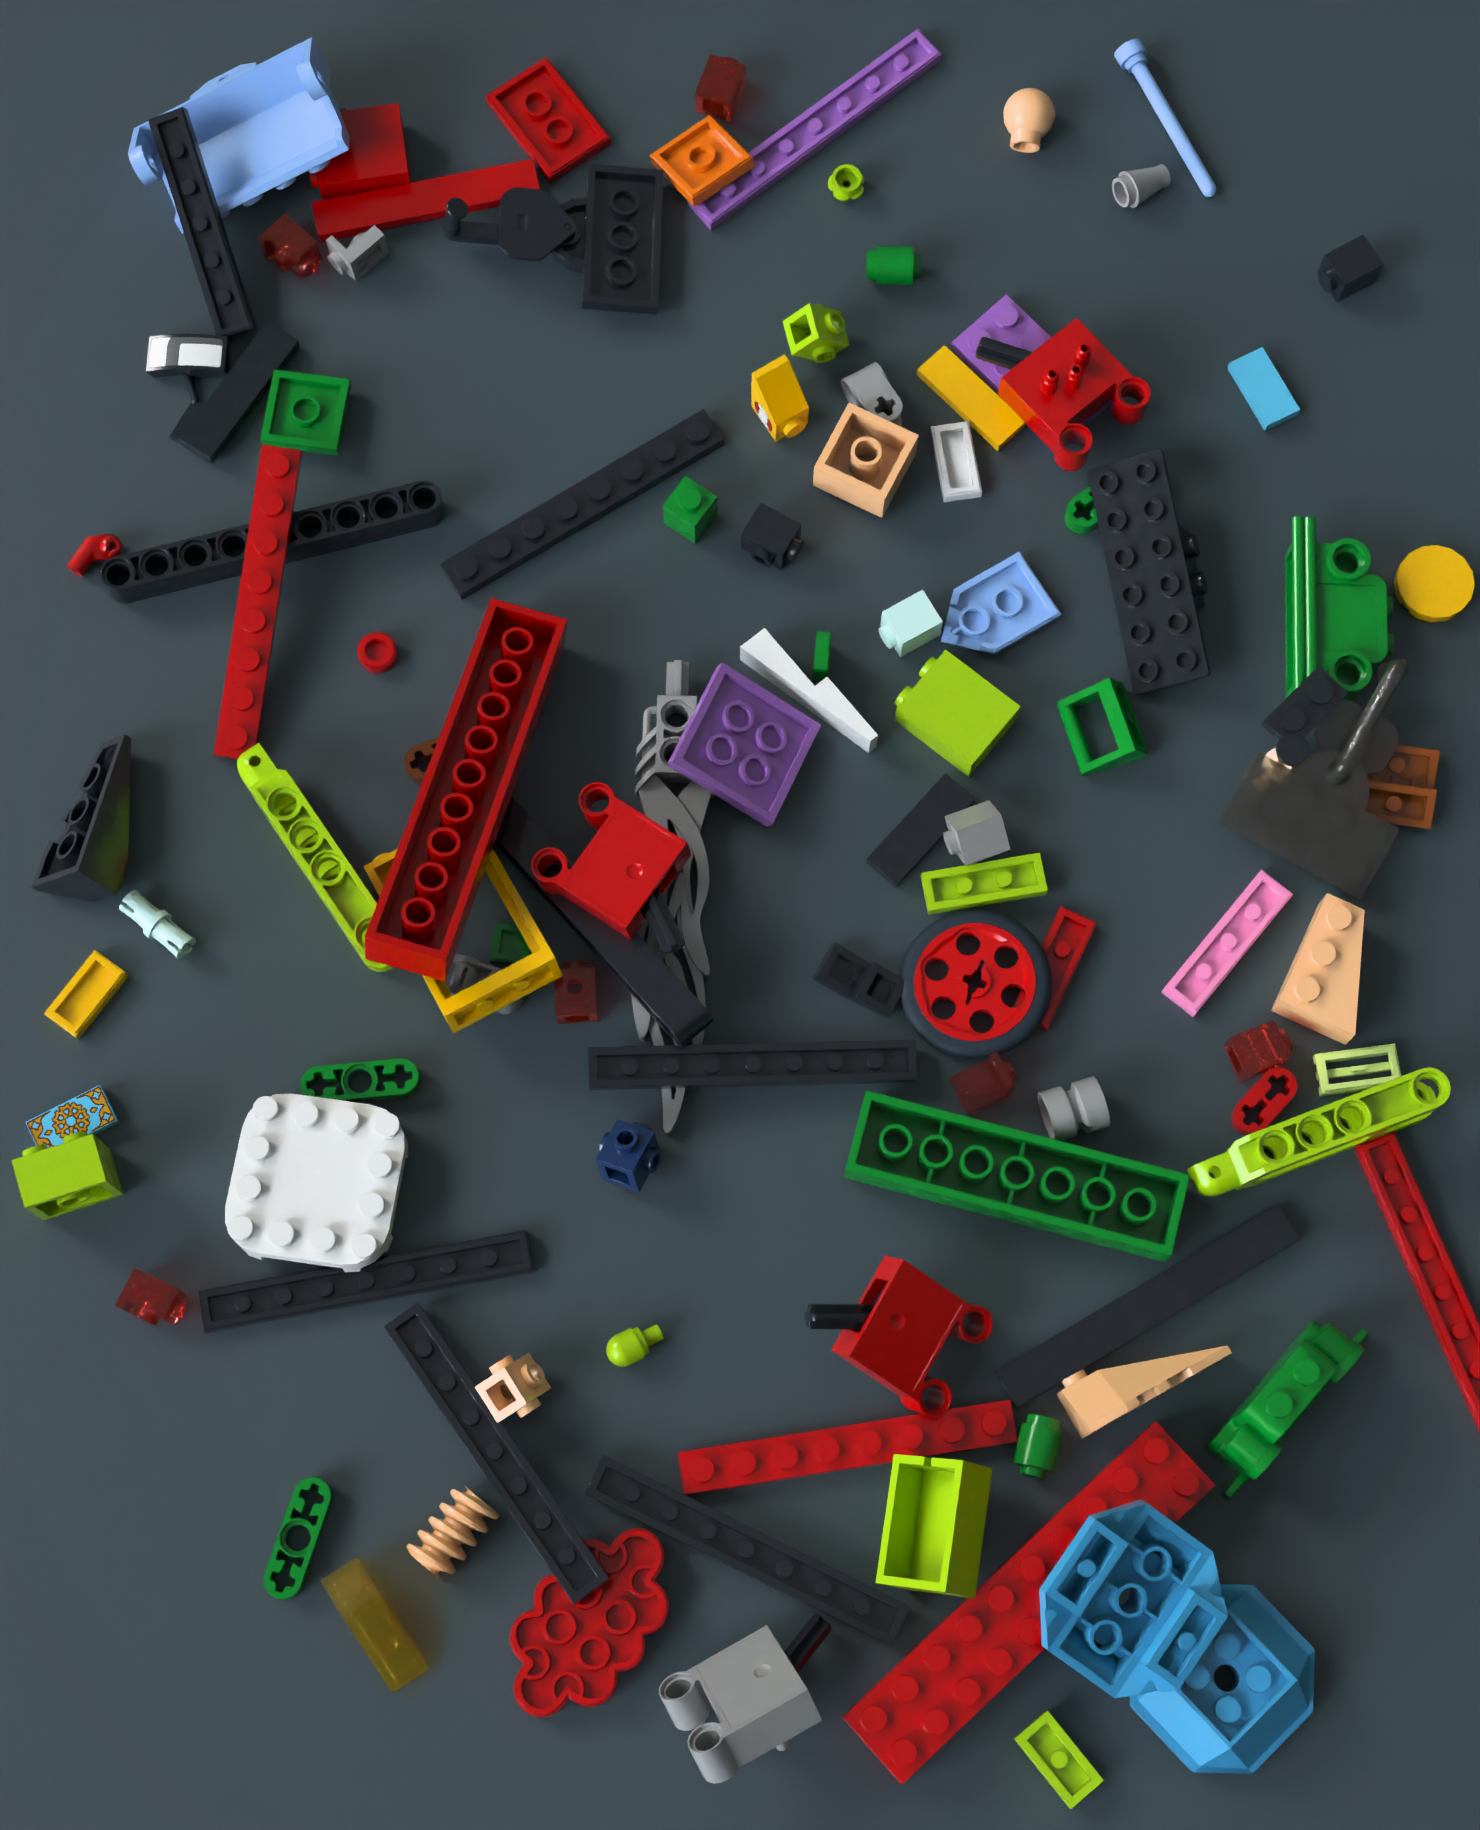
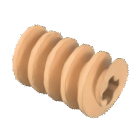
(452, 1532)

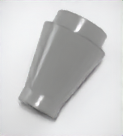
(1137, 185)

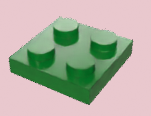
(306, 412)

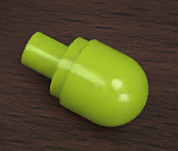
(632, 1345)

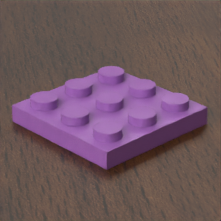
(744, 744)

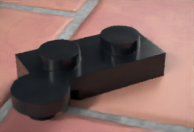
(1301, 713)

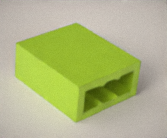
(955, 712)

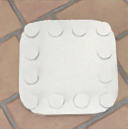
(316, 1181)

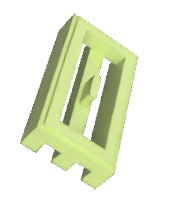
(1324, 1075)

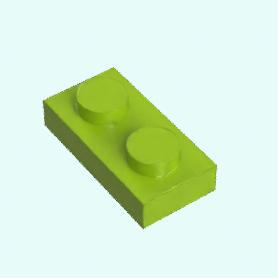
(1058, 1759)

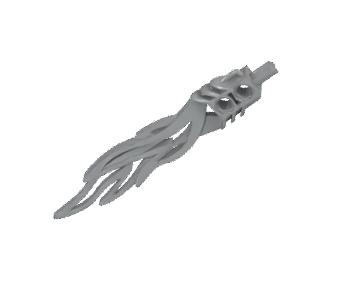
(686, 817)

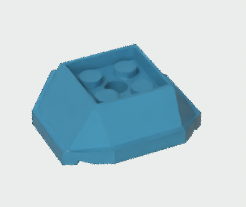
(1163, 1624)
(1260, 1710)

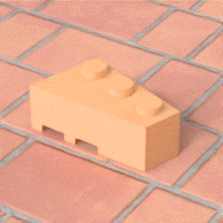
(1326, 972)

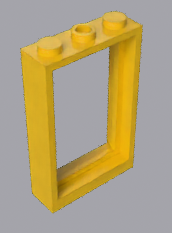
(503, 986)

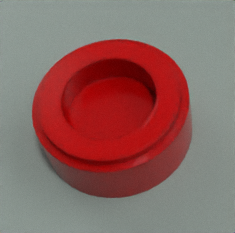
(377, 652)

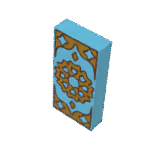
(84, 1113)

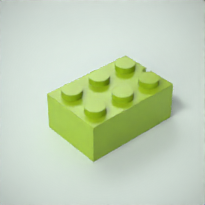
(934, 1525)

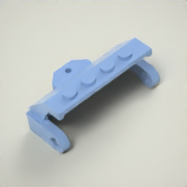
(256, 127)

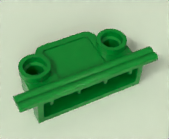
(1333, 611)
(1254, 1431)

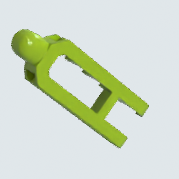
(299, 830)
(1366, 1113)

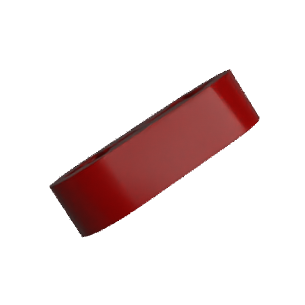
(1256, 1095)

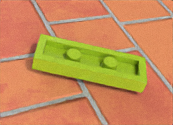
(984, 883)

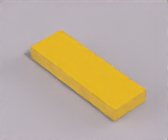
(970, 398)

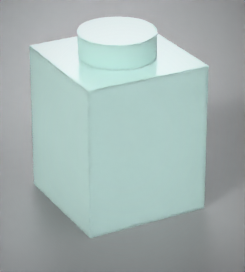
(910, 624)

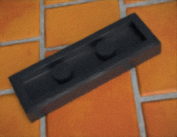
(919, 831)

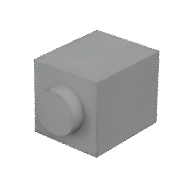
(976, 833)

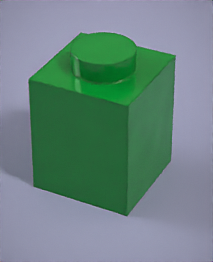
(690, 509)

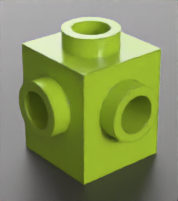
(816, 333)

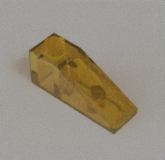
(375, 1623)

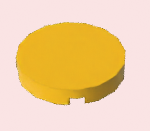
(1434, 583)

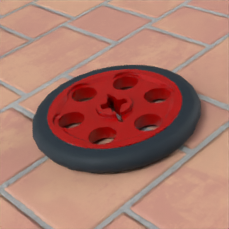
(1011, 1024)

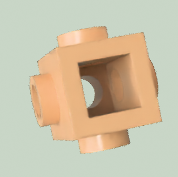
(513, 1387)

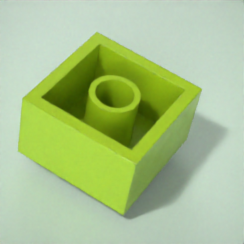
(66, 1175)

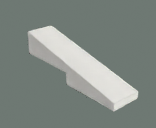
(824, 699)

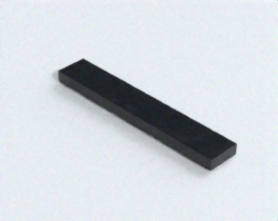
(202, 223)

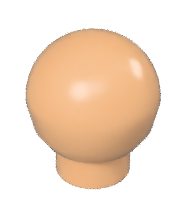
(1028, 118)

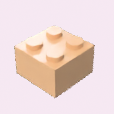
(865, 460)

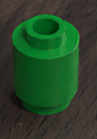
(892, 265)
(1038, 1446)

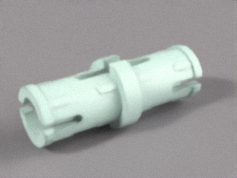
(157, 924)

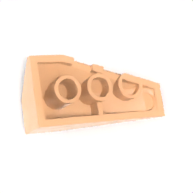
(1117, 1390)

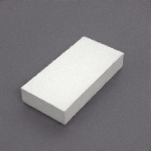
(956, 461)

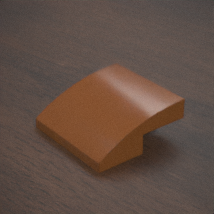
(1405, 788)

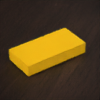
(86, 994)

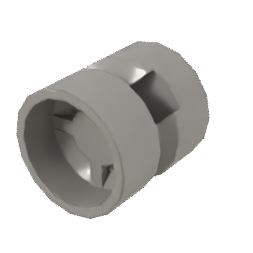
(1074, 1109)

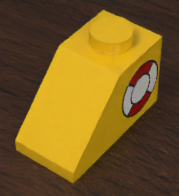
(779, 399)

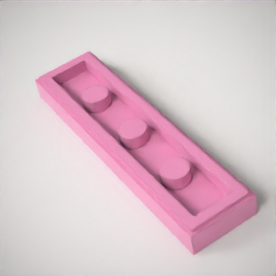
(1227, 943)

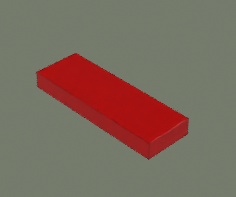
(1064, 949)

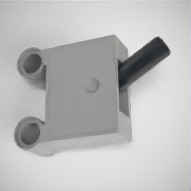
(753, 1694)

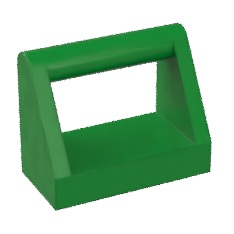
(1121, 719)

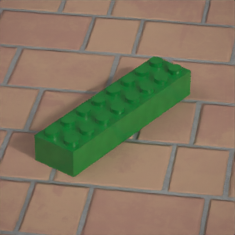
(1017, 1176)

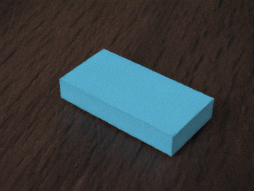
(1263, 389)

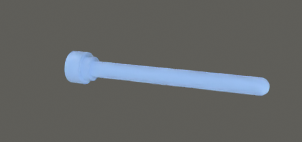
(1133, 58)

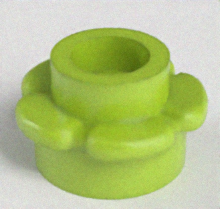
(849, 174)

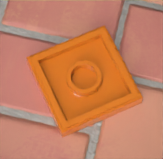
(702, 160)

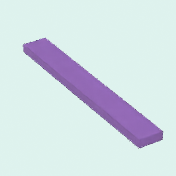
(822, 124)

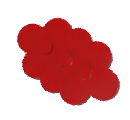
(585, 1646)

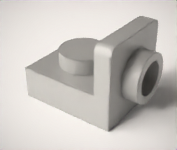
(361, 255)

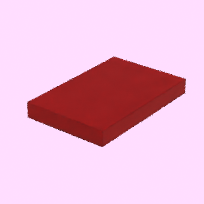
(548, 120)

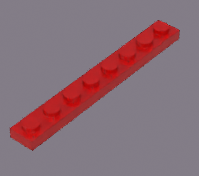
(258, 601)
(846, 1447)

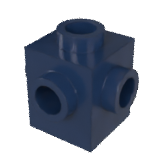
(628, 1155)

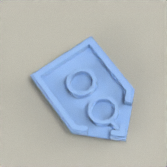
(998, 607)

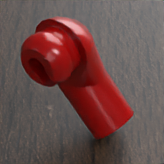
(92, 550)

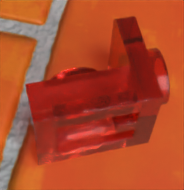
(984, 1083)

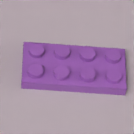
(1009, 325)

